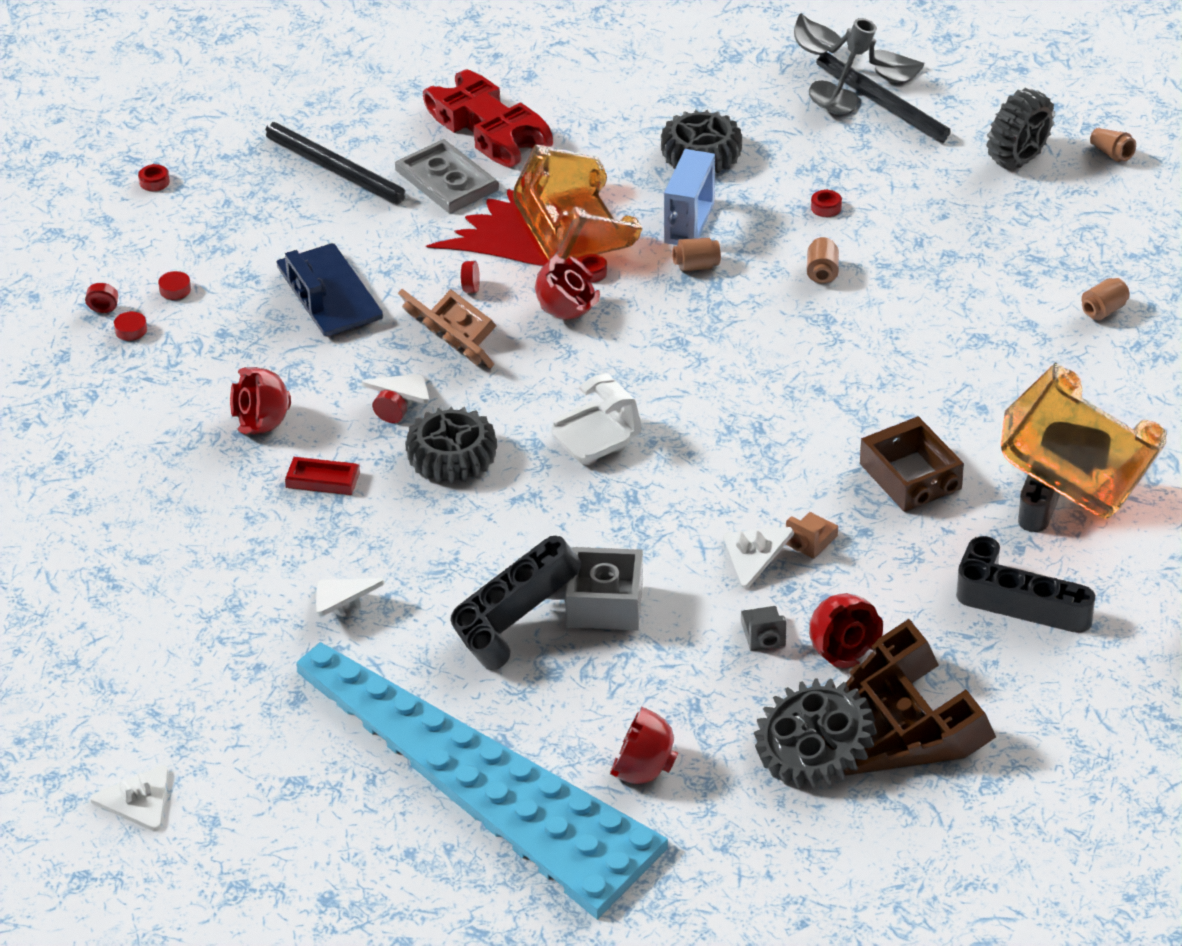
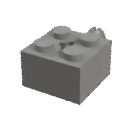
(604, 590)

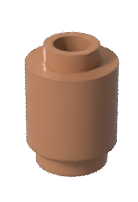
(696, 254)
(822, 260)
(1105, 298)

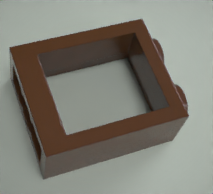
(912, 437)

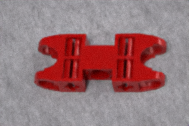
(496, 128)

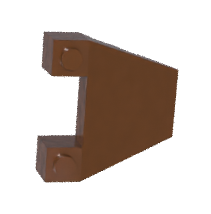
(904, 722)

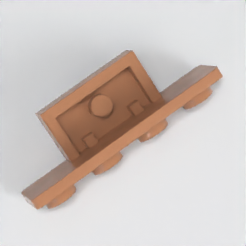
(458, 321)

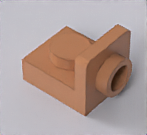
(811, 534)

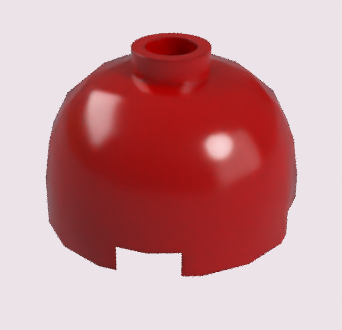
(565, 288)
(259, 400)
(844, 629)
(645, 749)

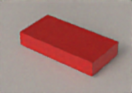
(322, 475)

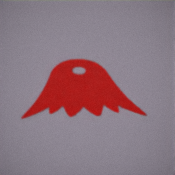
(498, 234)

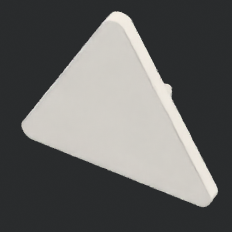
(410, 387)
(754, 550)
(335, 593)
(137, 798)

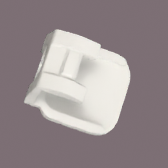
(598, 427)

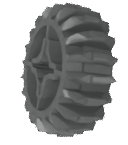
(1020, 128)
(702, 133)
(451, 444)

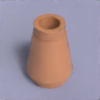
(1115, 144)

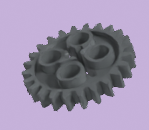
(801, 753)

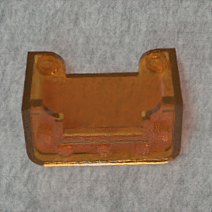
(563, 205)
(1077, 444)

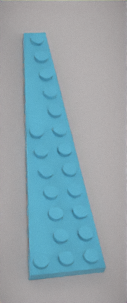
(545, 818)

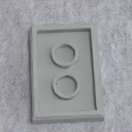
(446, 176)

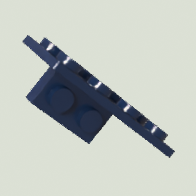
(329, 289)

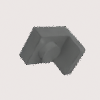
(764, 628)

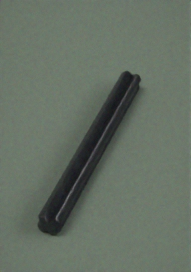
(885, 98)
(335, 163)

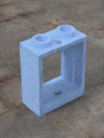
(690, 196)

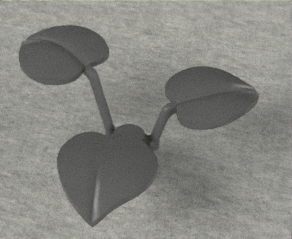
(820, 39)

